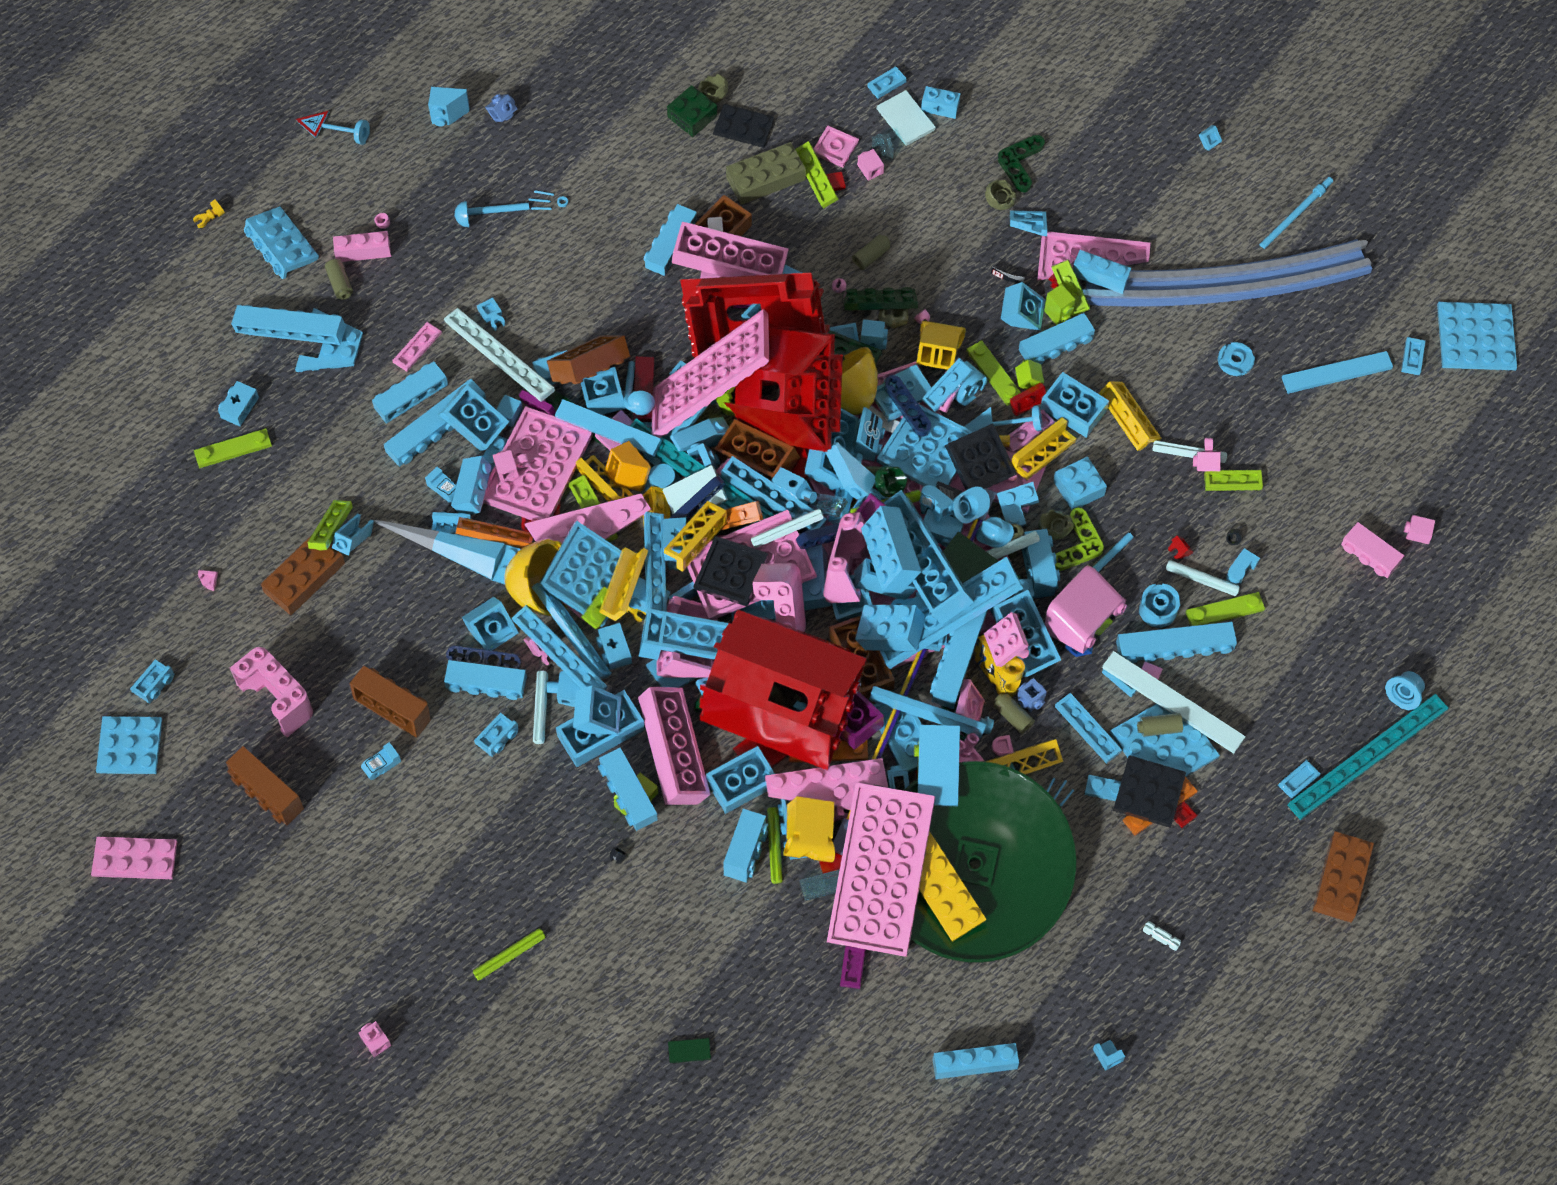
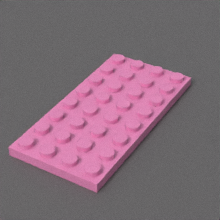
(711, 374)
(881, 869)

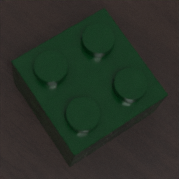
(692, 111)

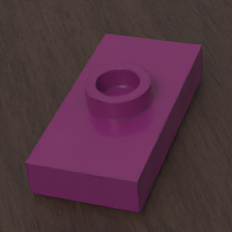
(534, 403)
(869, 507)
(852, 967)

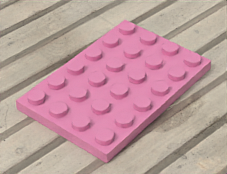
(551, 452)
(780, 551)

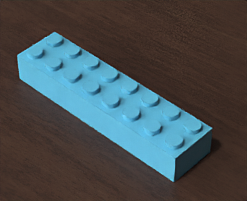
(937, 581)

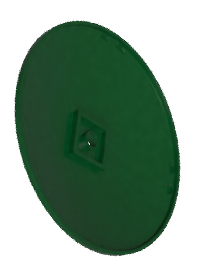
(1023, 857)

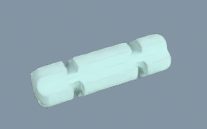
(1161, 935)

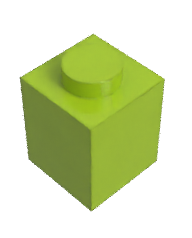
(1029, 374)

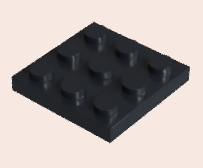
(980, 458)
(730, 571)
(1149, 791)

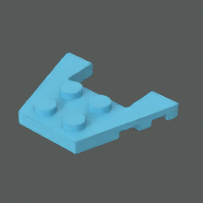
(332, 354)

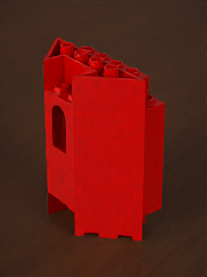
(789, 300)
(809, 390)
(762, 652)

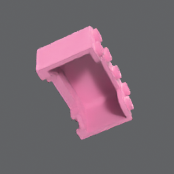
(784, 586)
(262, 670)

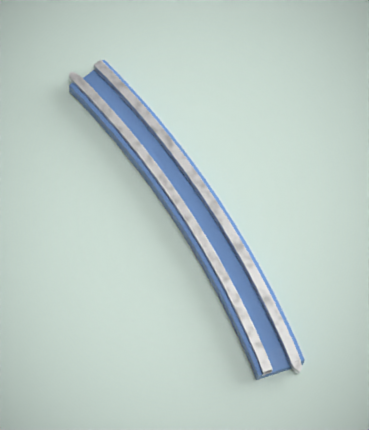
(1237, 280)

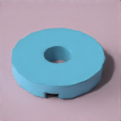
(1236, 368)

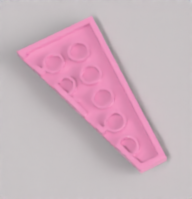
(1062, 246)
(602, 519)
(830, 785)

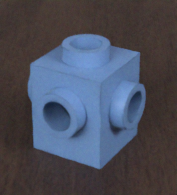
(501, 107)
(1029, 690)

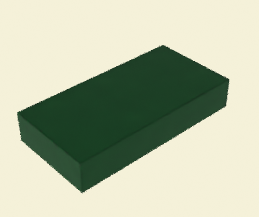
(689, 1050)

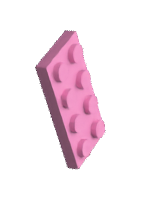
(134, 858)

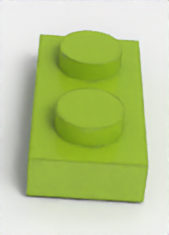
(592, 614)

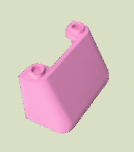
(847, 546)
(1083, 609)
(683, 665)

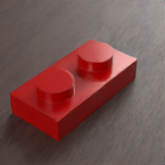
(1027, 399)

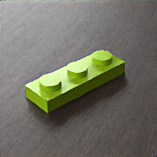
(1066, 276)
(1233, 480)

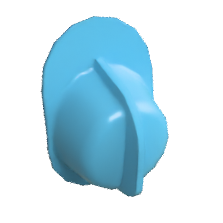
(971, 504)
(995, 532)

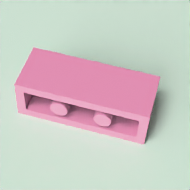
(362, 246)
(1372, 550)

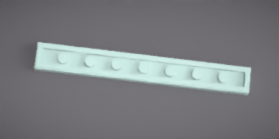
(499, 354)
(1173, 702)

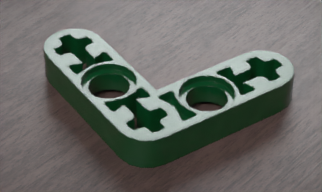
(1015, 157)

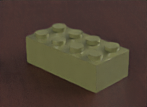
(765, 173)

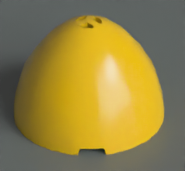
(858, 381)
(526, 570)

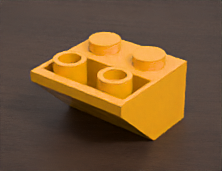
(627, 467)

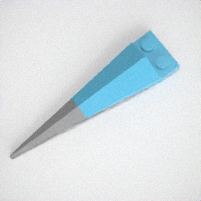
(476, 554)

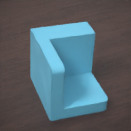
(510, 409)
(1108, 1054)

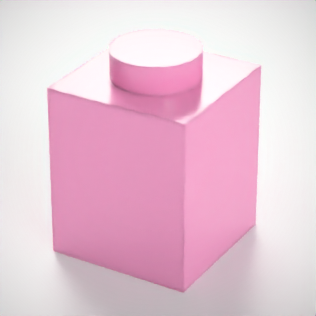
(870, 164)
(1419, 529)

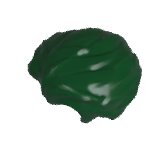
(890, 480)

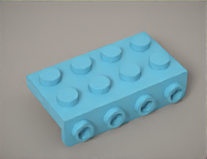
(279, 241)

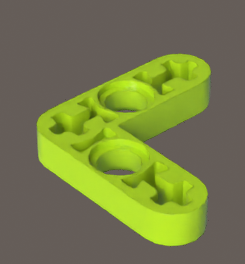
(1086, 542)

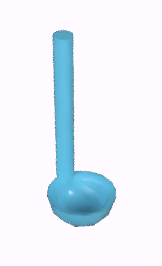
(462, 211)
(639, 401)

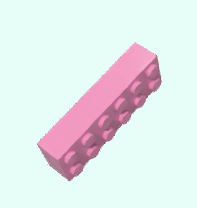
(726, 253)
(674, 746)

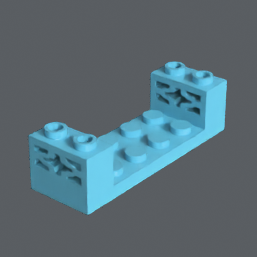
(679, 634)

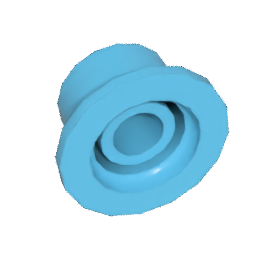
(661, 476)
(1405, 690)

